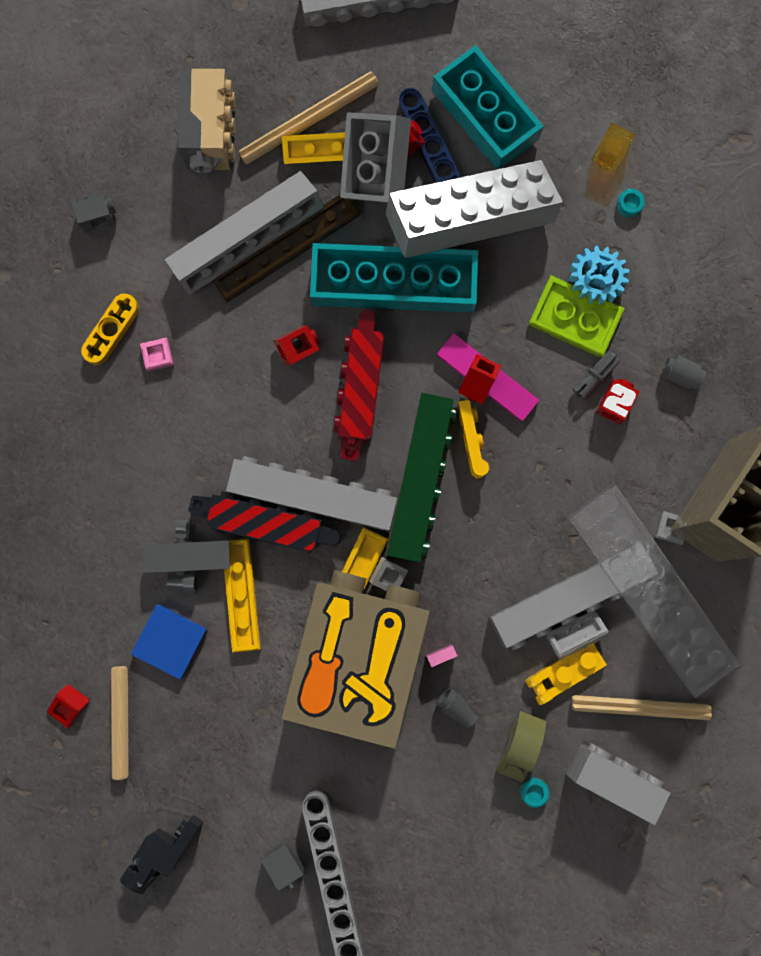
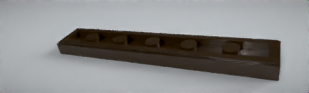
(286, 247)

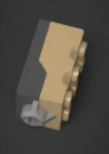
(206, 119)

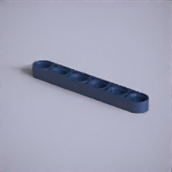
(429, 135)

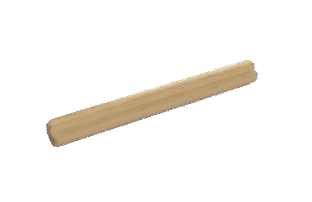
(641, 707)

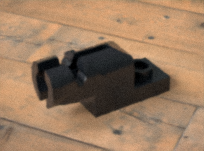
(158, 855)

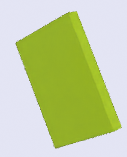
(574, 319)

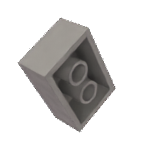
(374, 156)
(618, 782)

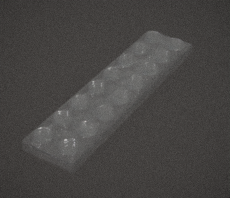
(653, 590)

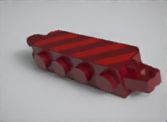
(360, 387)

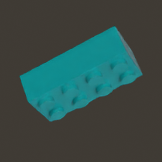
(486, 107)

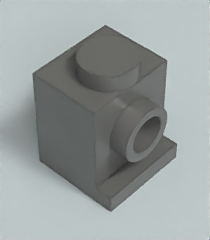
(94, 211)

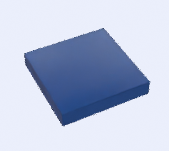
(169, 641)

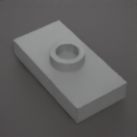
(577, 635)

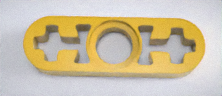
(127, 316)

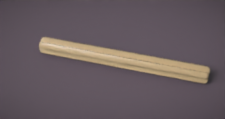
(309, 117)

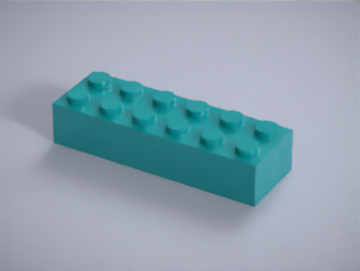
(386, 280)

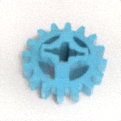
(601, 265)

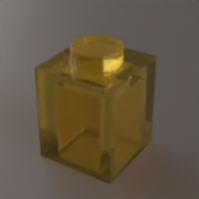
(613, 147)

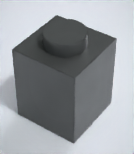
(283, 865)

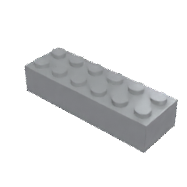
(472, 208)

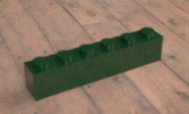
(420, 478)

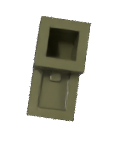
(522, 747)

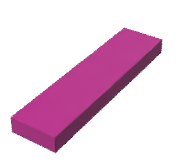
(504, 390)

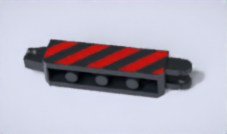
(263, 523)

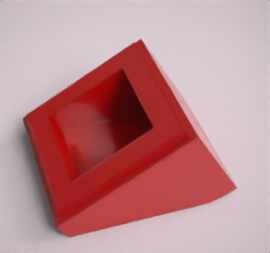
(67, 705)

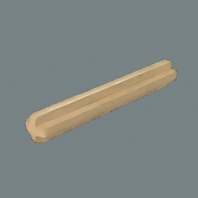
(119, 722)

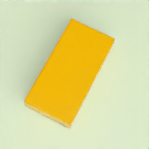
(365, 554)

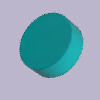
(630, 203)
(534, 792)

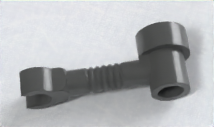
(184, 580)

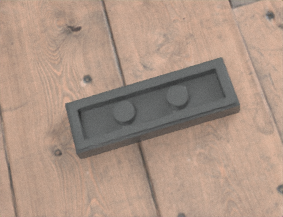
(186, 556)

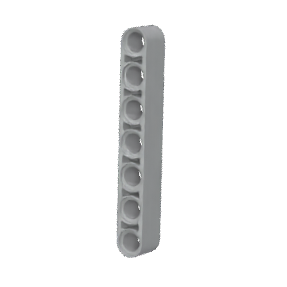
(331, 876)

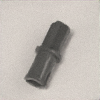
(596, 375)

